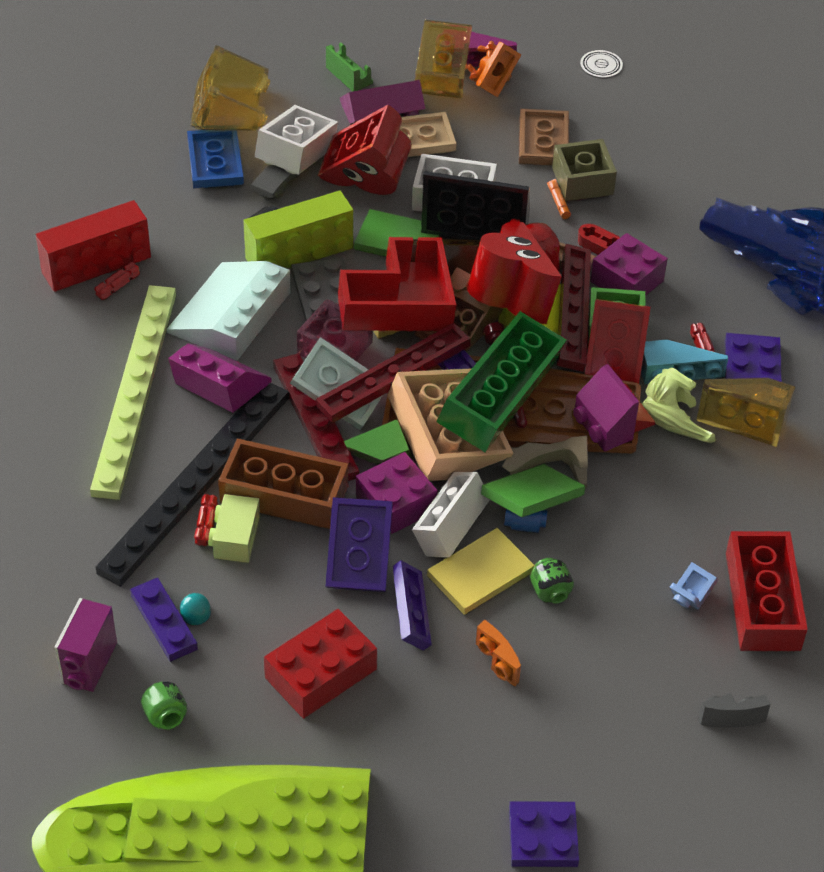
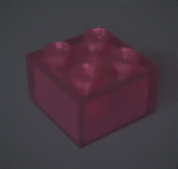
(328, 325)

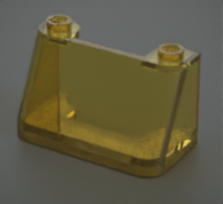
(229, 93)

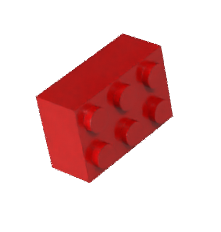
(320, 663)

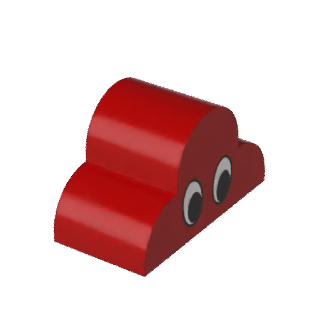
(368, 153)
(514, 273)

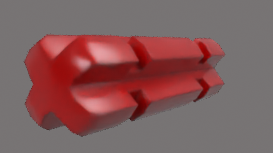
(117, 280)
(700, 337)
(205, 519)

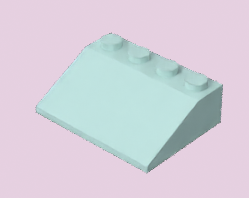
(233, 306)

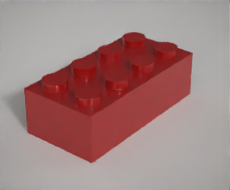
(93, 245)
(766, 591)

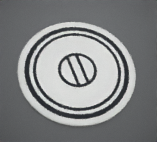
(601, 63)

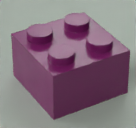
(629, 266)
(398, 482)

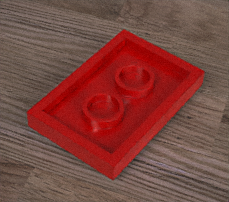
(618, 339)

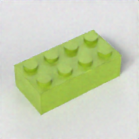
(300, 231)

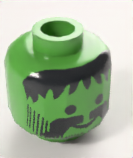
(551, 580)
(164, 705)

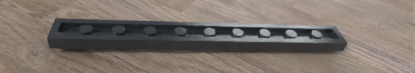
(189, 486)

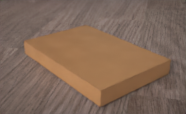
(540, 133)

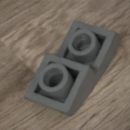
(272, 181)
(725, 712)

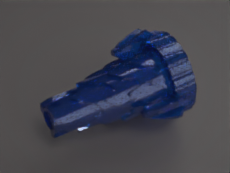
(780, 242)

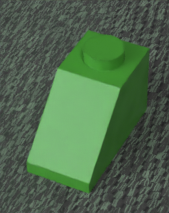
(380, 443)

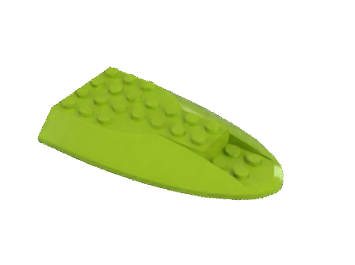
(213, 822)

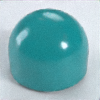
(195, 609)

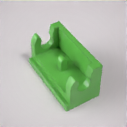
(346, 69)

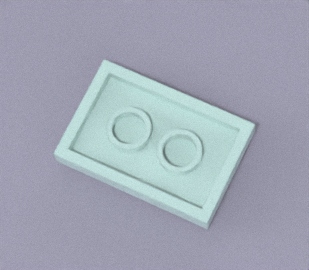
(326, 370)

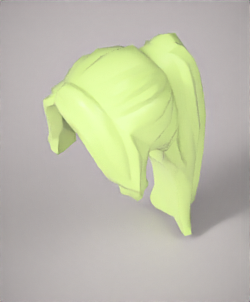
(662, 404)

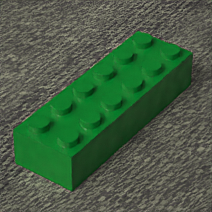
(501, 381)

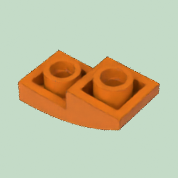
(504, 659)

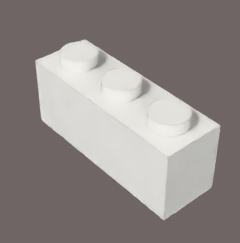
(450, 514)

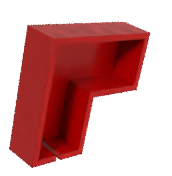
(404, 295)

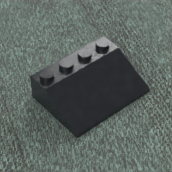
(470, 206)

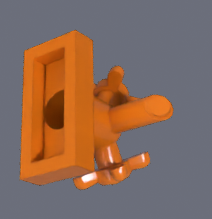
(495, 67)

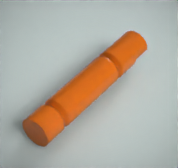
(559, 199)

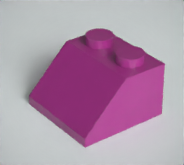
(607, 409)

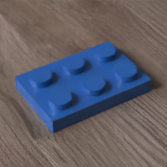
(215, 158)

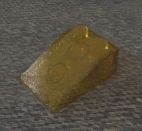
(443, 58)
(747, 407)

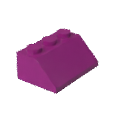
(403, 97)
(216, 376)

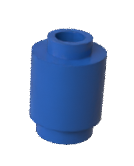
(528, 523)

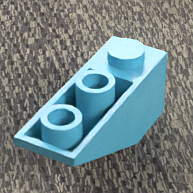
(686, 359)

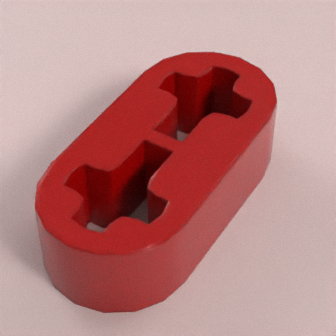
(595, 238)

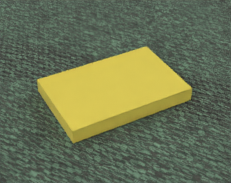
(480, 571)

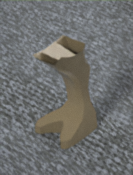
(571, 451)

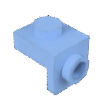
(693, 587)

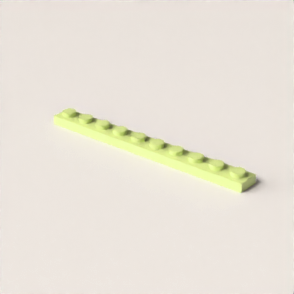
(133, 394)

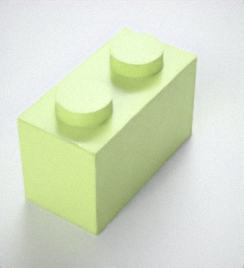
(235, 528)

